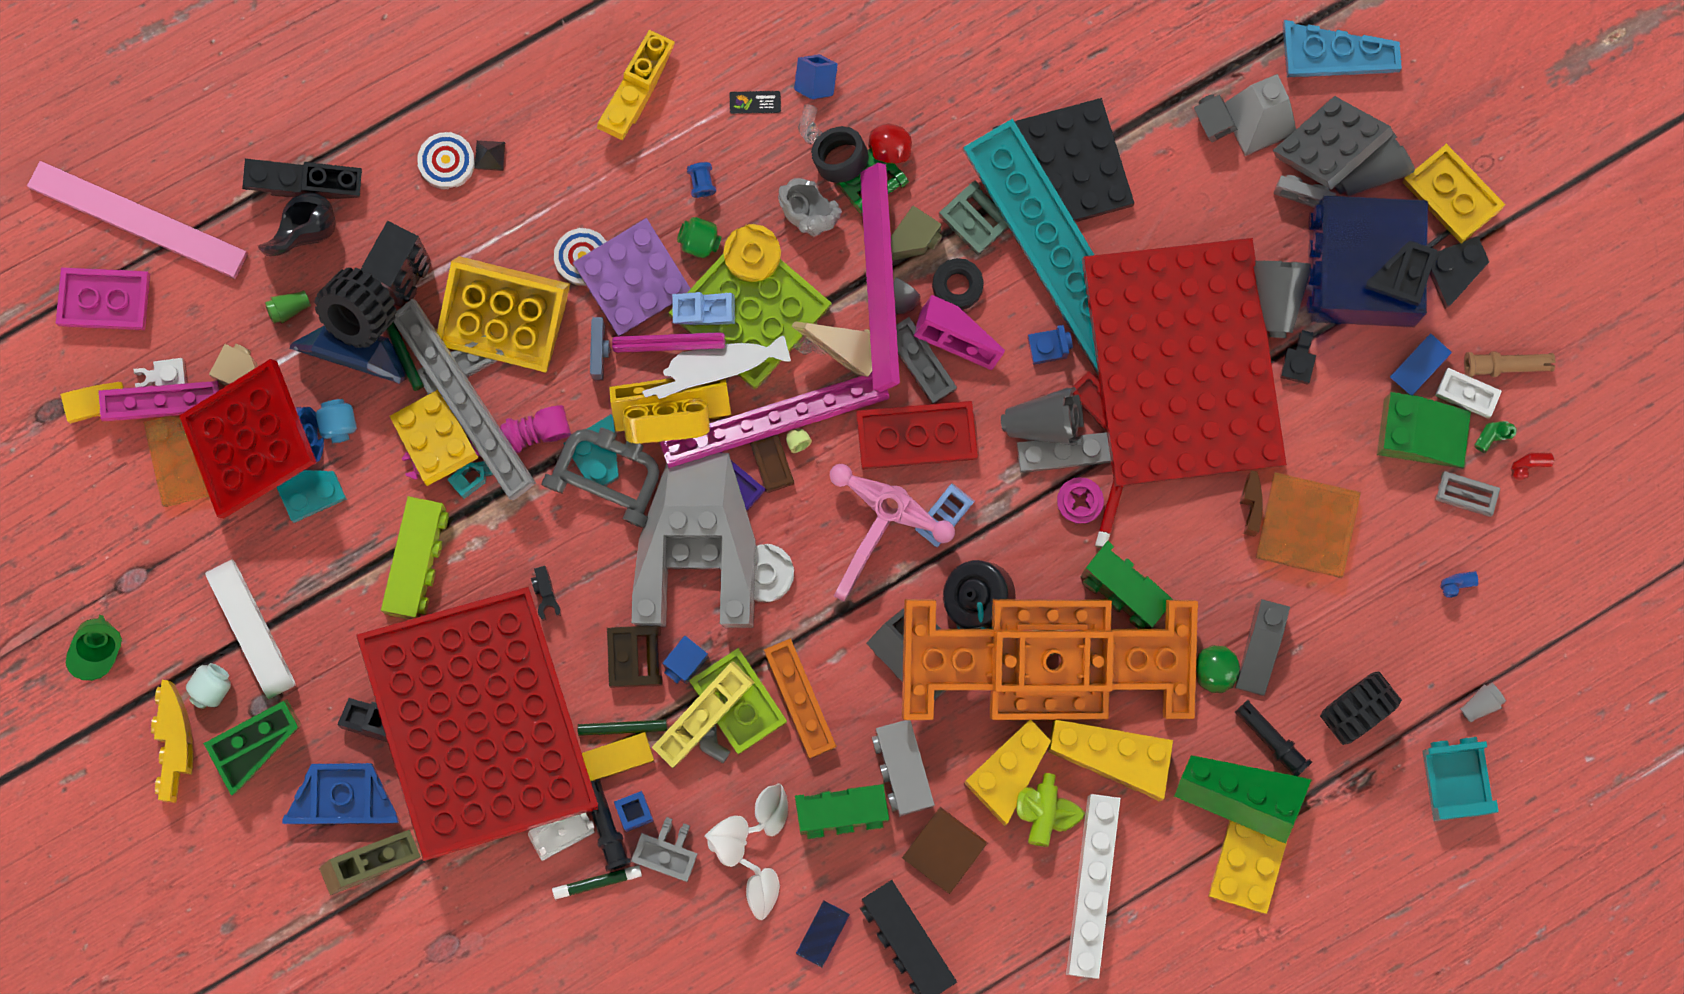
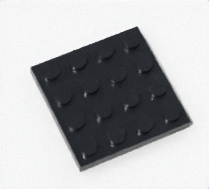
(1080, 158)

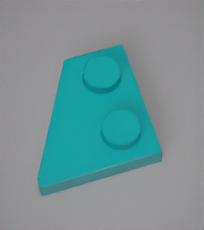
(595, 462)
(310, 493)

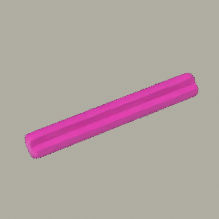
(668, 342)

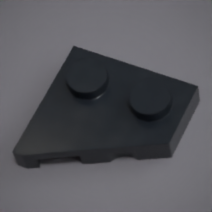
(1456, 268)
(1405, 273)

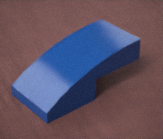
(1421, 364)

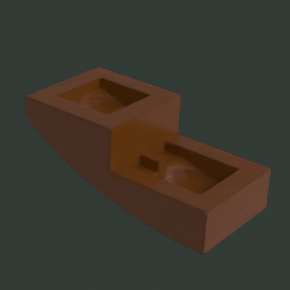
(1252, 497)

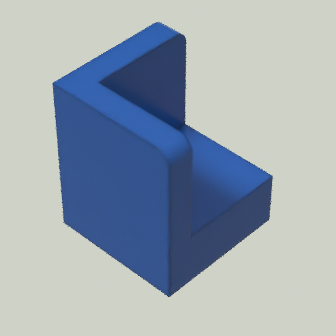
(815, 76)

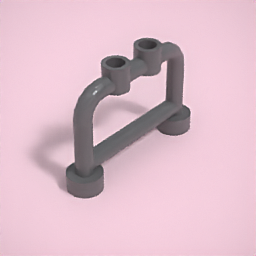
(606, 439)

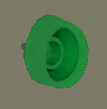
(93, 649)

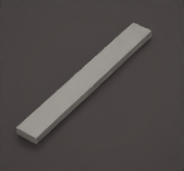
(463, 400)

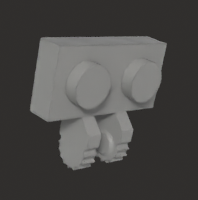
(666, 857)

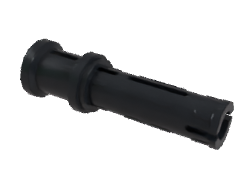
(1283, 750)
(609, 838)

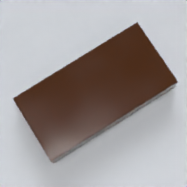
(772, 463)

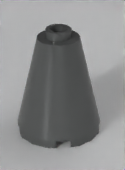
(1382, 166)
(1281, 293)
(1046, 418)

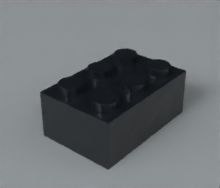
(398, 262)

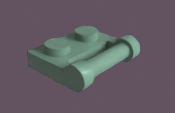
(969, 223)

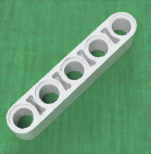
(250, 629)

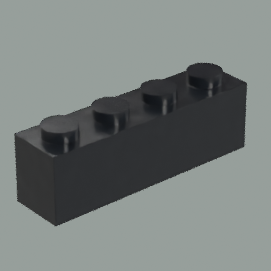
(907, 939)

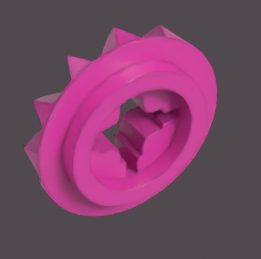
(1077, 487)

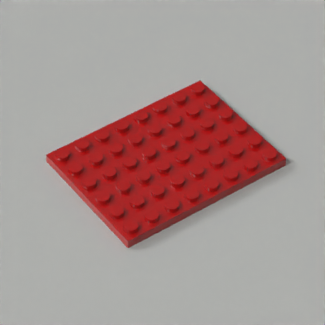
(1183, 362)
(476, 723)

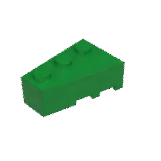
(1125, 588)
(251, 744)
(842, 811)

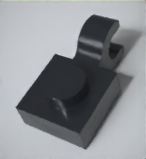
(1299, 363)
(543, 586)

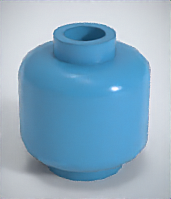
(336, 420)

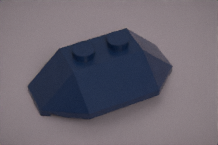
(377, 359)

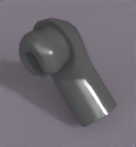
(710, 746)

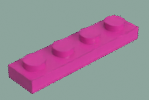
(153, 400)

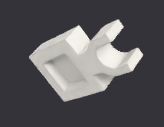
(164, 373)

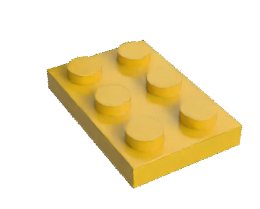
(1454, 193)
(433, 437)
(1247, 868)

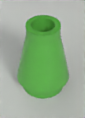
(286, 306)

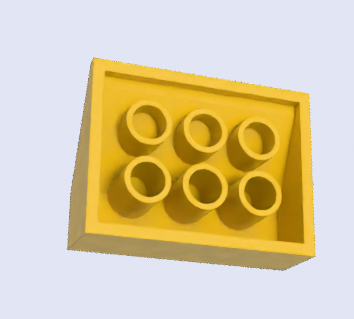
(512, 304)

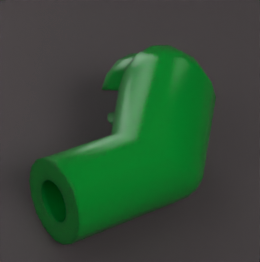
(1494, 432)

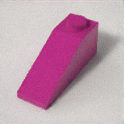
(956, 332)

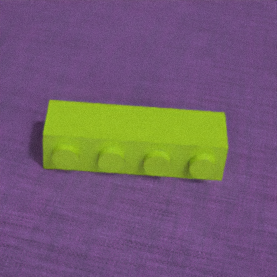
(414, 558)

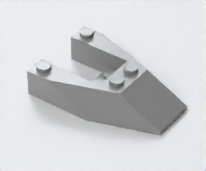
(697, 524)

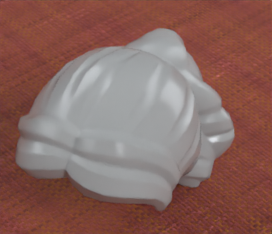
(807, 207)

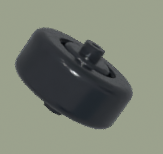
(975, 583)

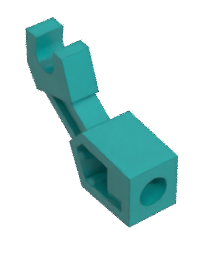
(461, 484)

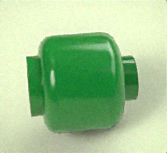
(698, 237)

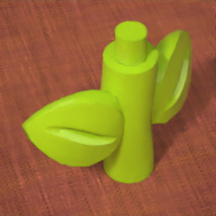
(1046, 811)

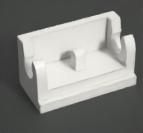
(560, 834)

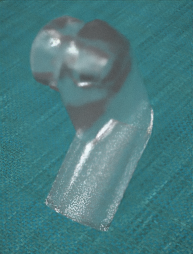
(806, 126)

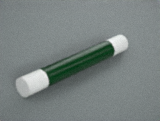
(597, 882)

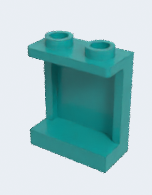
(1458, 779)

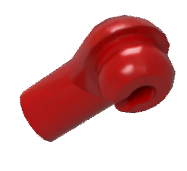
(1521, 466)

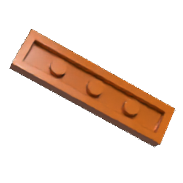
(800, 698)

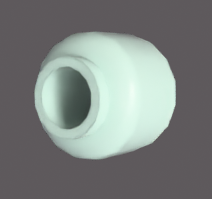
(208, 686)

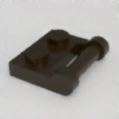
(623, 656)

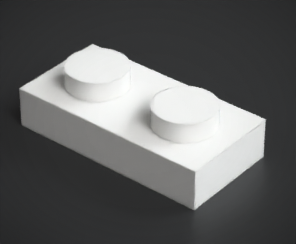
(1468, 393)

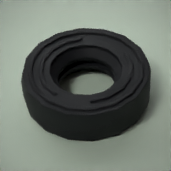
(967, 269)

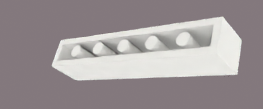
(1093, 886)

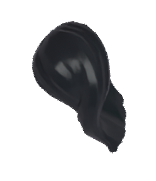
(303, 222)

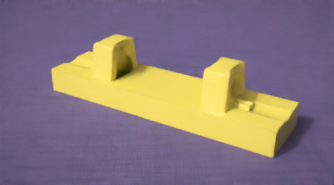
(702, 715)

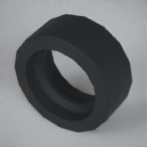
(832, 139)

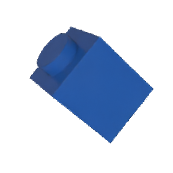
(684, 661)
(634, 811)

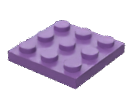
(631, 277)

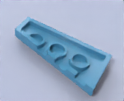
(1329, 53)

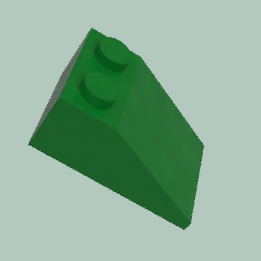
(1423, 430)

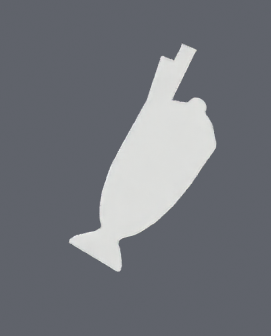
(710, 365)

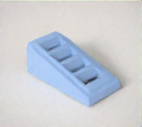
(961, 496)

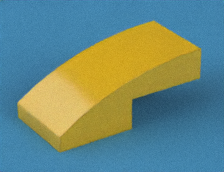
(84, 402)

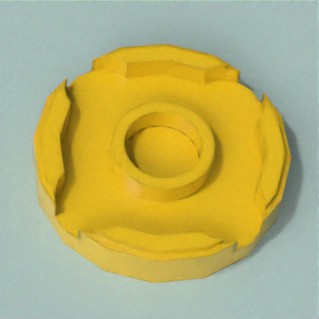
(752, 253)

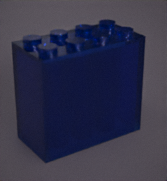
(1349, 247)

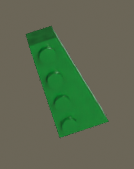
(1244, 794)

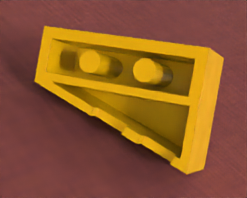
(1009, 771)

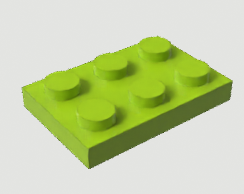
(752, 715)

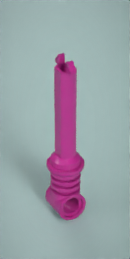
(549, 425)

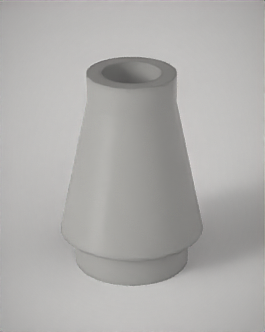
(1485, 701)

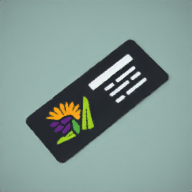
(755, 102)

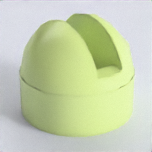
(798, 440)

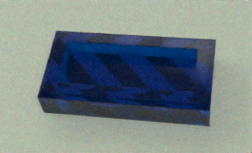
(822, 934)

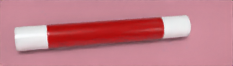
(1109, 515)

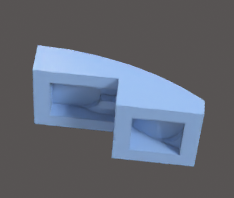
(703, 309)

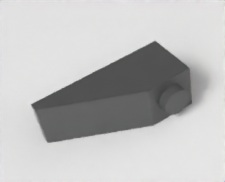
(1262, 646)

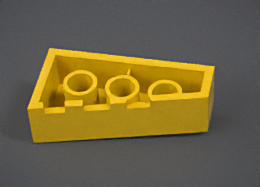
(1122, 756)

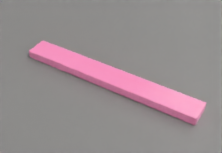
(137, 219)

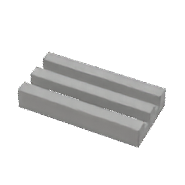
(1443, 487)

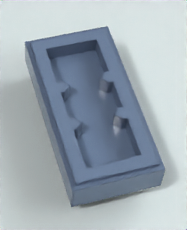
(599, 348)

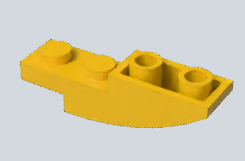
(636, 85)
(174, 729)

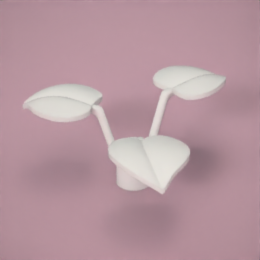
(729, 843)

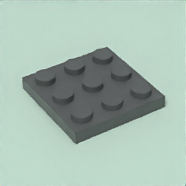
(1333, 142)

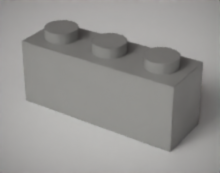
(903, 768)

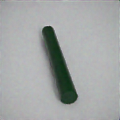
(404, 357)
(622, 727)

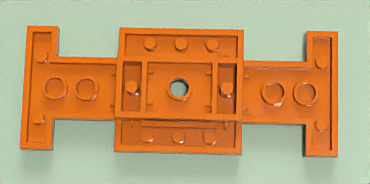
(1015, 666)

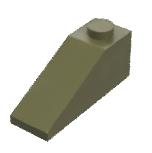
(368, 862)

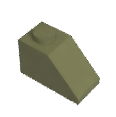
(915, 235)

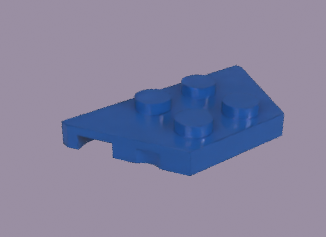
(341, 796)

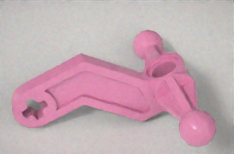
(907, 513)

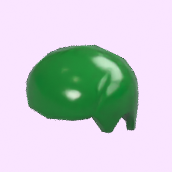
(1217, 669)

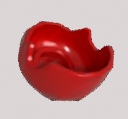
(890, 143)

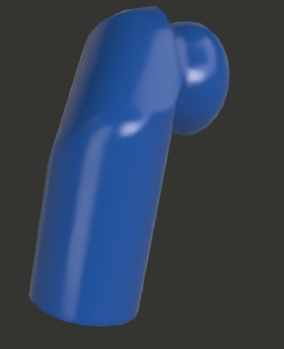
(1461, 580)

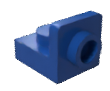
(1050, 345)

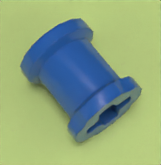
(701, 179)

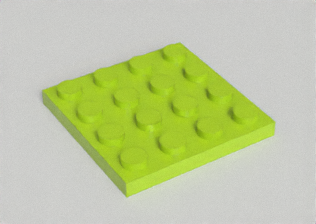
(761, 310)

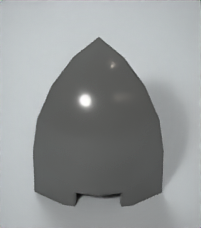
(905, 297)

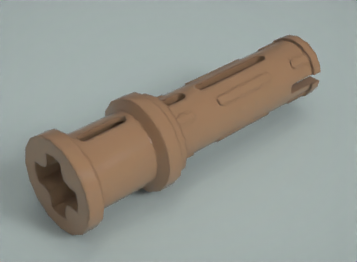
(1496, 364)

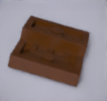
(945, 850)

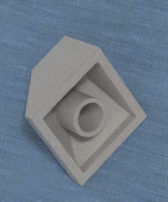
(1261, 115)

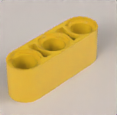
(666, 421)

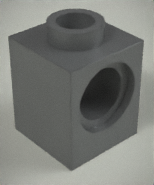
(1215, 117)

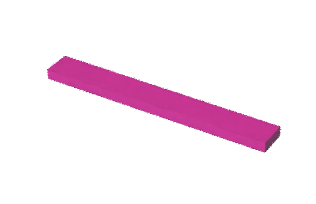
(879, 277)
(775, 419)

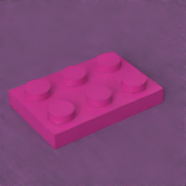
(103, 298)

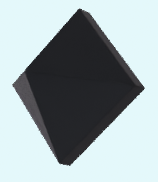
(490, 155)

